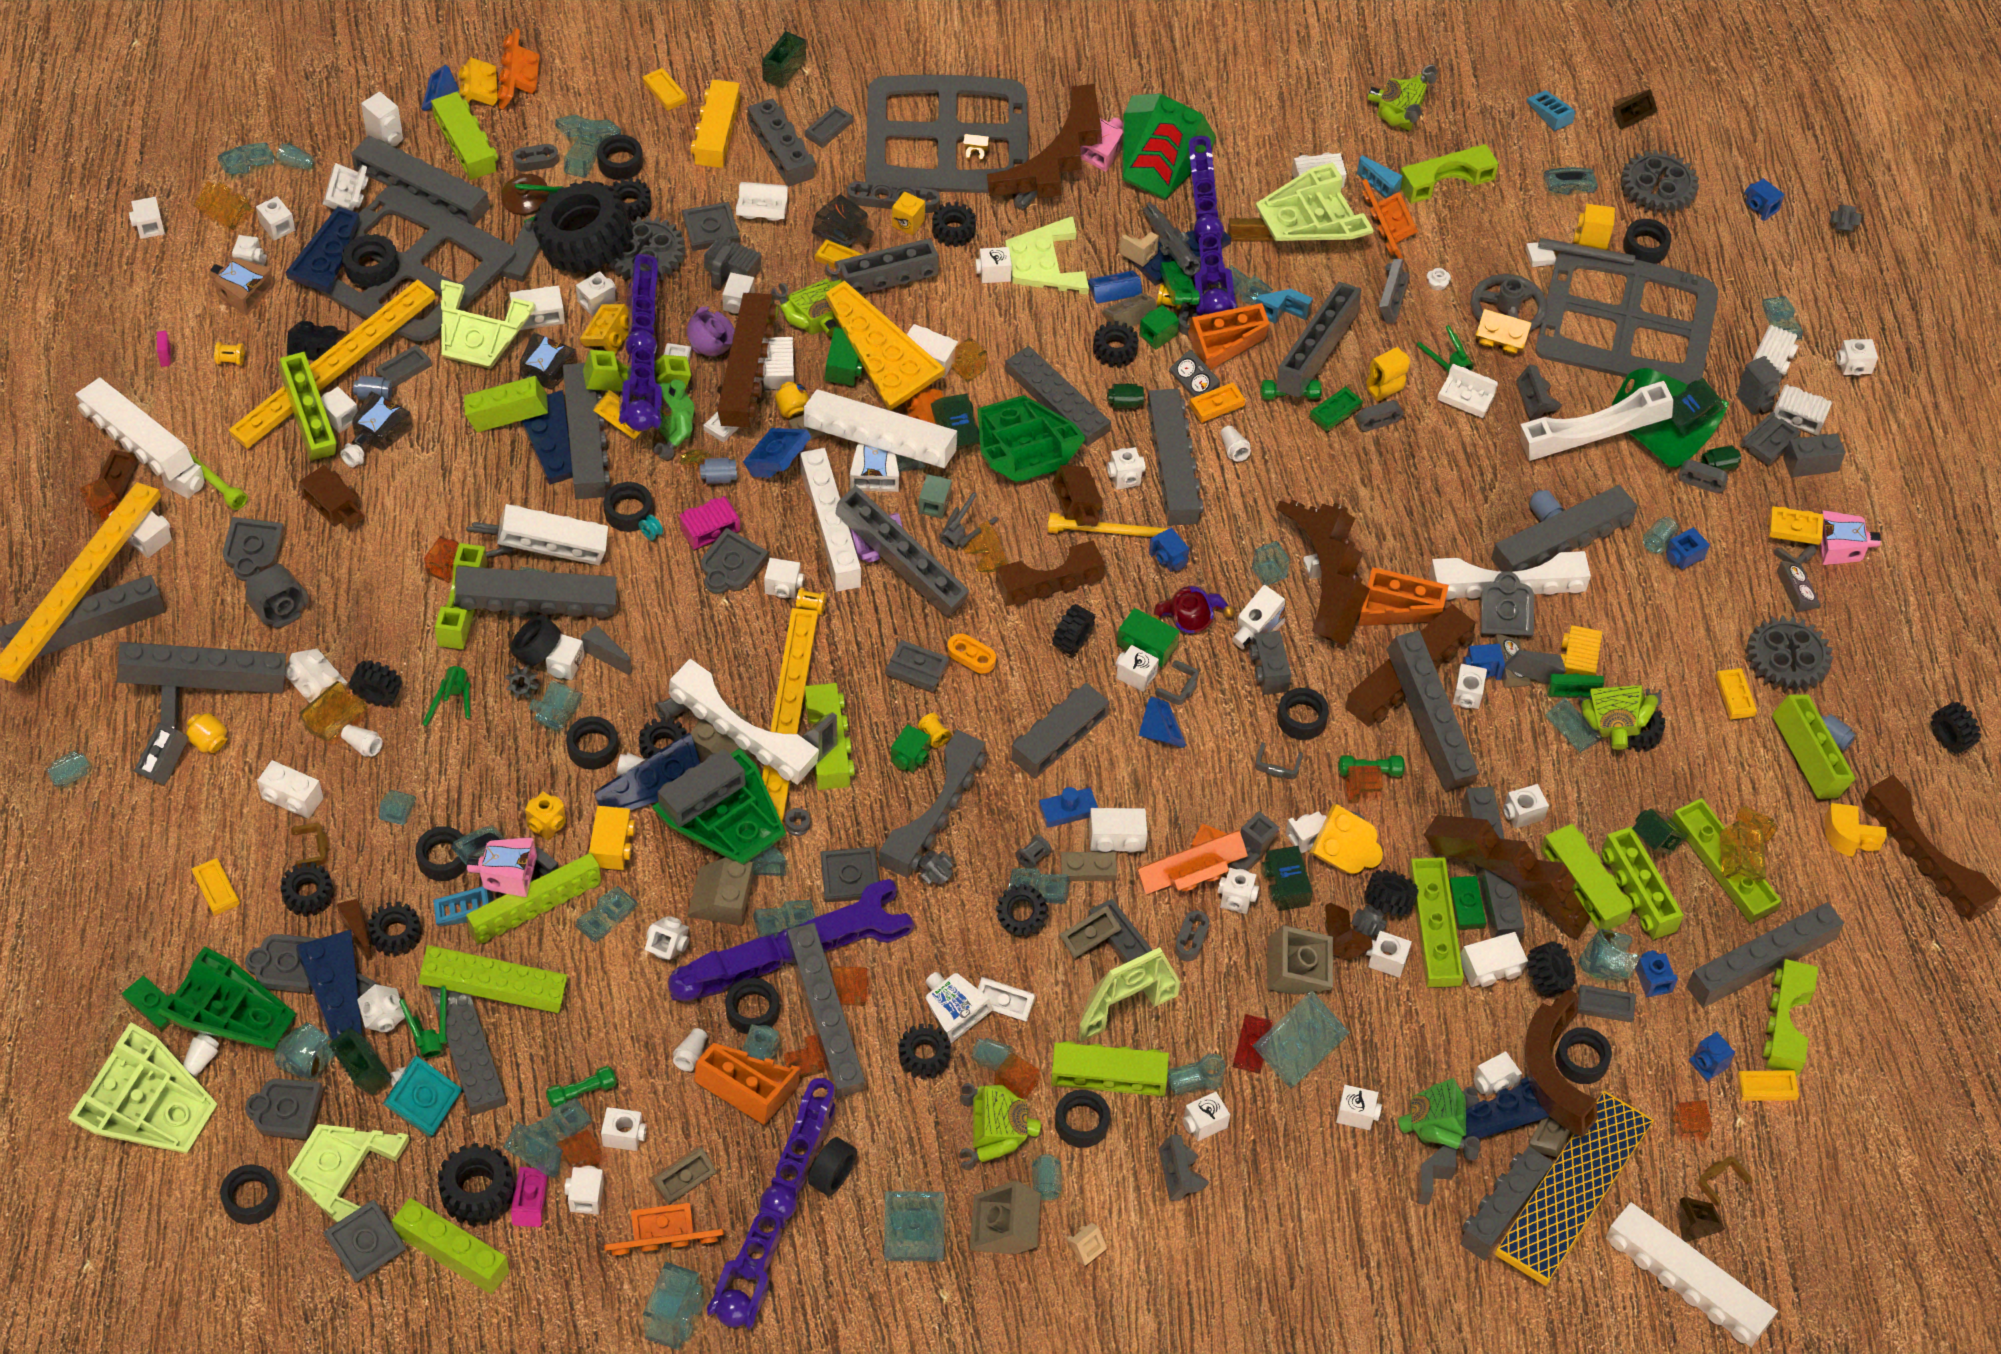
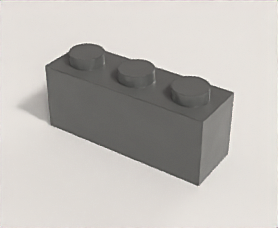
(701, 787)

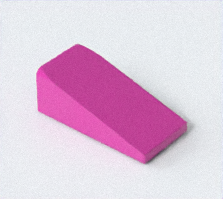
(529, 1197)

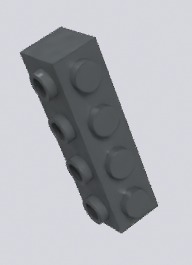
(781, 142)
(890, 266)
(1505, 1204)

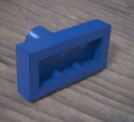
(1068, 807)

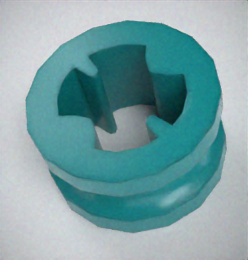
(650, 527)

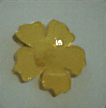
(694, 457)

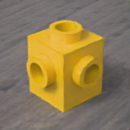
(545, 815)

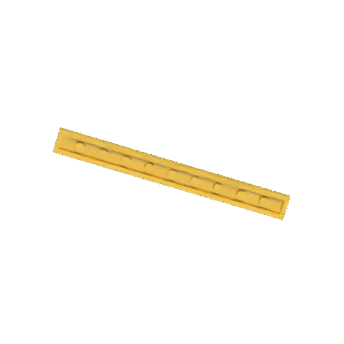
(336, 360)
(76, 581)
(791, 694)

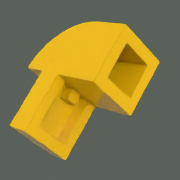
(1847, 834)

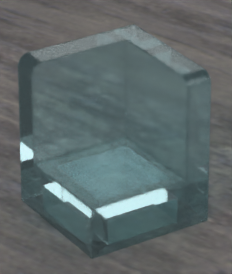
(1270, 563)

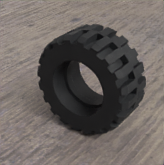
(590, 246)

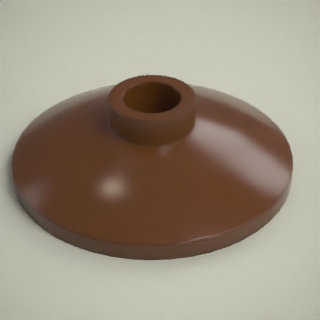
(524, 201)

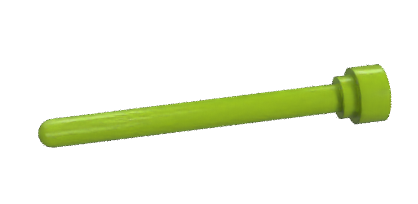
(234, 497)

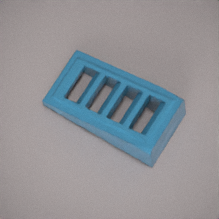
(1555, 121)
(1379, 177)
(463, 898)

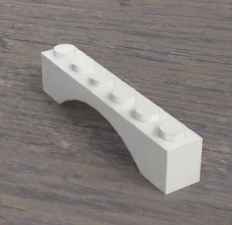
(1640, 409)
(837, 539)
(1559, 575)
(784, 752)

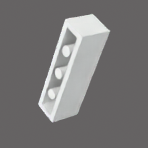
(552, 534)

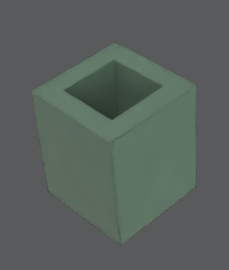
(935, 496)

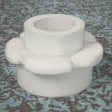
(1438, 279)
(352, 455)

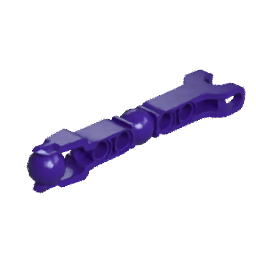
(1209, 232)
(641, 347)
(723, 969)
(776, 1205)

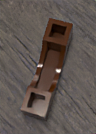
(1021, 583)

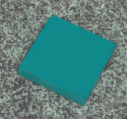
(422, 1096)

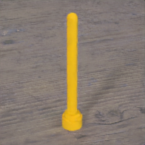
(1058, 523)

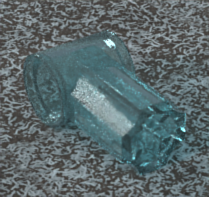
(1194, 1075)

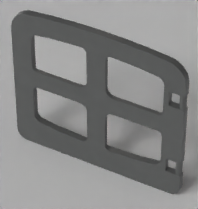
(945, 130)
(441, 225)
(1627, 317)

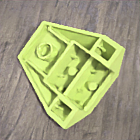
(1312, 209)
(1146, 973)
(144, 1096)

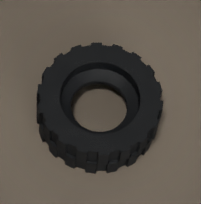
(366, 246)

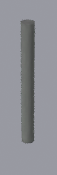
(1586, 251)

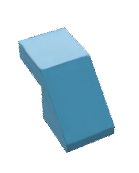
(1288, 301)

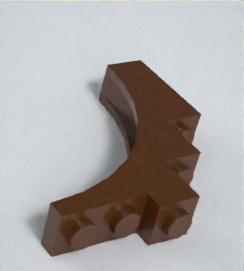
(1062, 155)
(1340, 589)
(1513, 860)

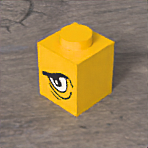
(908, 213)

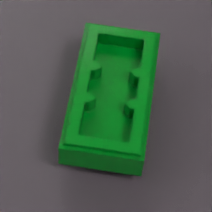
(1336, 408)
(1573, 685)
(1467, 902)
(147, 1001)

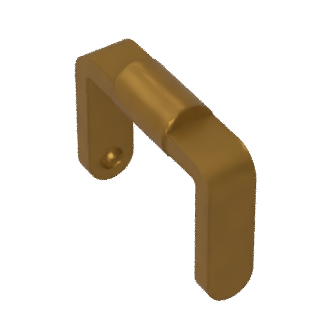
(321, 839)
(1717, 1168)

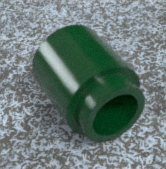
(1125, 396)
(1723, 458)

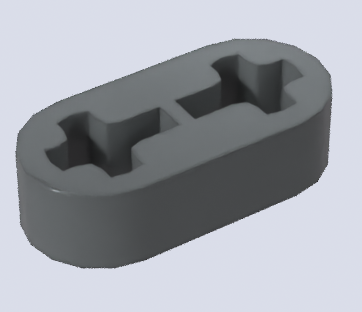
(535, 157)
(1379, 415)
(1703, 476)
(1187, 934)

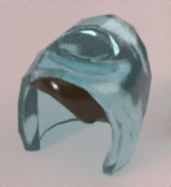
(1607, 956)
(303, 1051)

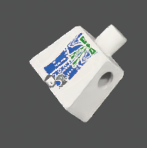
(956, 1004)

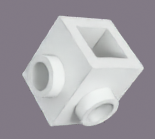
(1857, 357)
(1126, 468)
(1238, 890)
(667, 938)
(381, 1008)

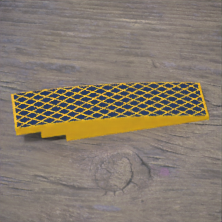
(1574, 1190)

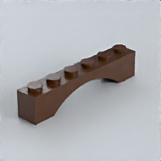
(1965, 888)

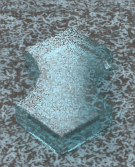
(578, 126)

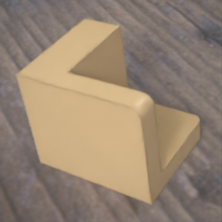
(1139, 250)

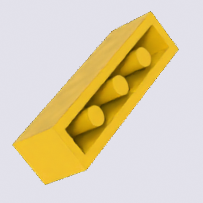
(716, 123)

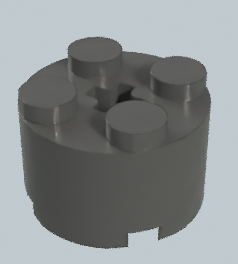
(275, 596)

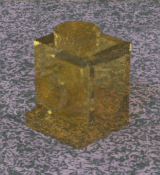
(969, 360)

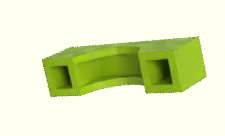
(1474, 165)
(605, 372)
(454, 622)
(834, 768)
(1786, 1045)

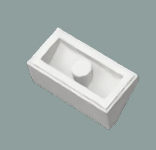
(1008, 999)

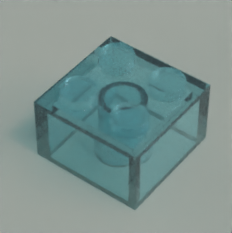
(914, 1226)
(673, 1306)

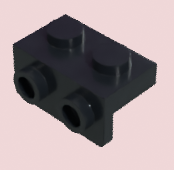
(312, 339)

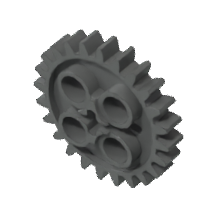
(1675, 189)
(652, 239)
(1805, 653)

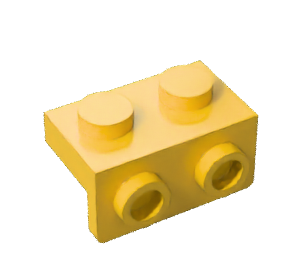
(478, 81)

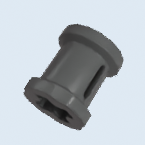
(669, 709)
(1033, 851)

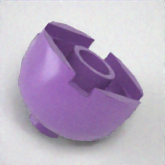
(710, 332)

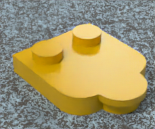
(1347, 842)

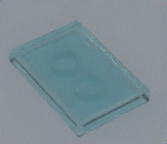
(1301, 1039)

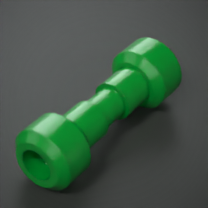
(1269, 390)
(1393, 765)
(603, 1078)

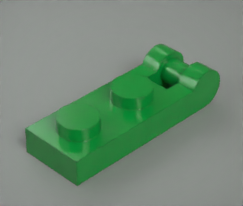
(1178, 284)

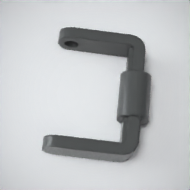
(717, 280)
(1803, 557)
(1187, 689)
(1274, 769)

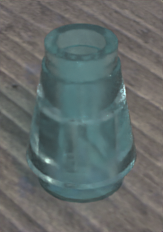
(294, 157)

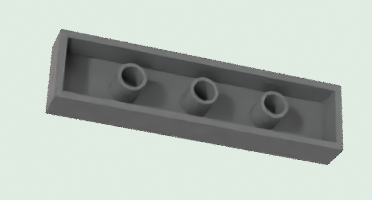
(1056, 393)
(470, 1052)

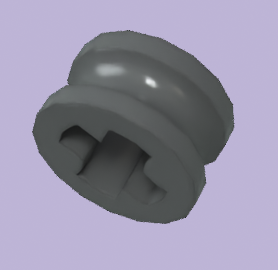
(797, 830)

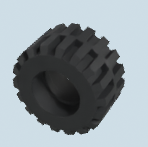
(469, 1164)

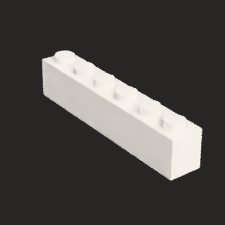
(880, 428)
(134, 429)
(1691, 1275)

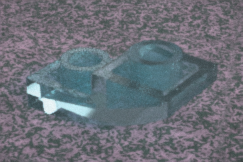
(240, 158)

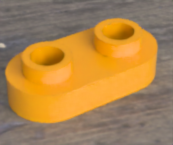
(973, 653)

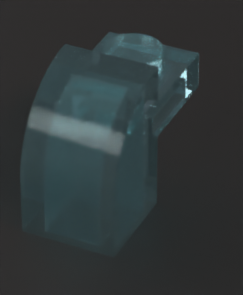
(557, 705)

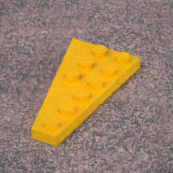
(888, 354)

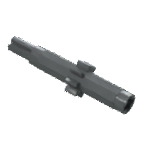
(1172, 239)

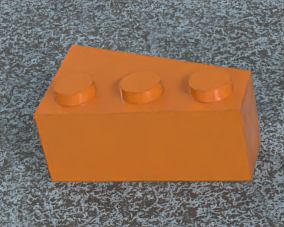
(1227, 333)
(1401, 599)
(746, 1082)

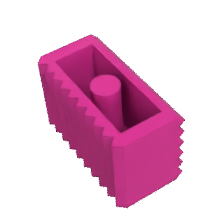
(708, 522)

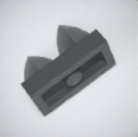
(1534, 393)
(1175, 1162)

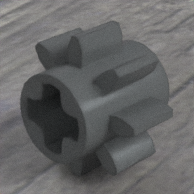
(1845, 218)
(515, 682)
(936, 867)
(1369, 921)

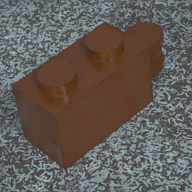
(1078, 494)
(331, 497)

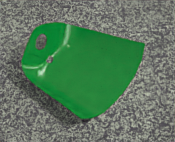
(1663, 436)

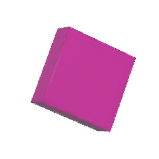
(163, 348)

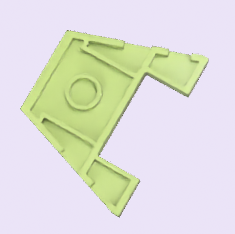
(1036, 262)
(476, 337)
(333, 1158)

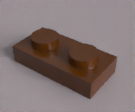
(118, 470)

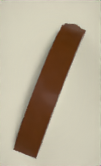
(1553, 1092)

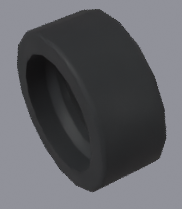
(624, 144)
(1650, 228)
(622, 491)
(535, 640)
(589, 725)
(1299, 730)
(433, 837)
(748, 987)
(1589, 1037)
(1077, 1138)
(832, 1166)
(238, 1177)

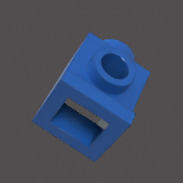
(1764, 198)
(1687, 548)
(1169, 550)
(1486, 657)
(1655, 974)
(1712, 1056)

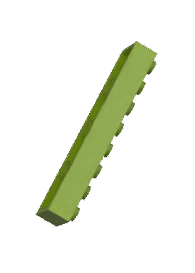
(1704, 828)
(541, 897)
(1436, 923)
(492, 979)

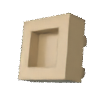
(1087, 1243)

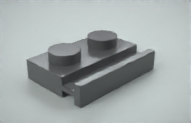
(1770, 438)
(917, 665)

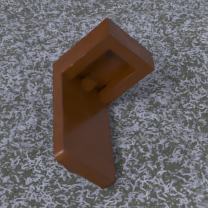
(1346, 941)

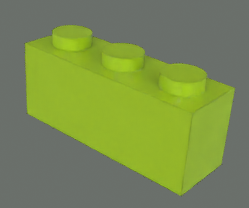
(505, 404)

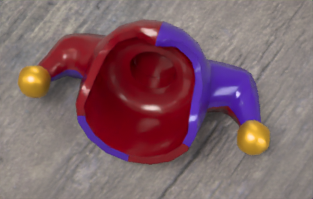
(1192, 608)

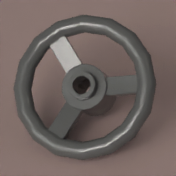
(1510, 297)

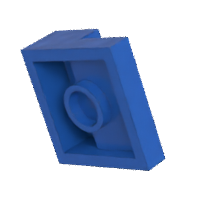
(776, 451)

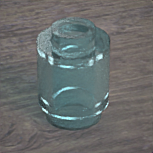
(1659, 534)
(68, 769)
(990, 1053)
(1047, 1176)

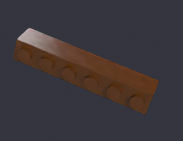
(747, 360)
(1382, 688)

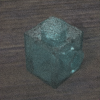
(761, 1042)

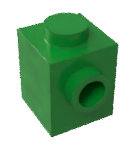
(1159, 327)
(910, 749)

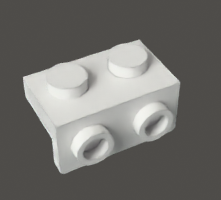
(345, 187)
(762, 201)
(1468, 391)
(311, 673)

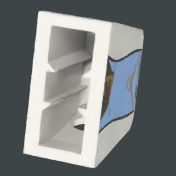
(874, 470)
(1261, 615)

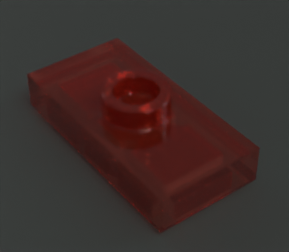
(1246, 1055)

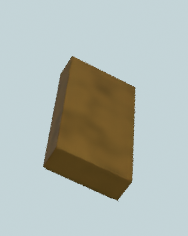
(1248, 230)

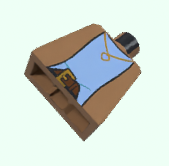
(242, 283)

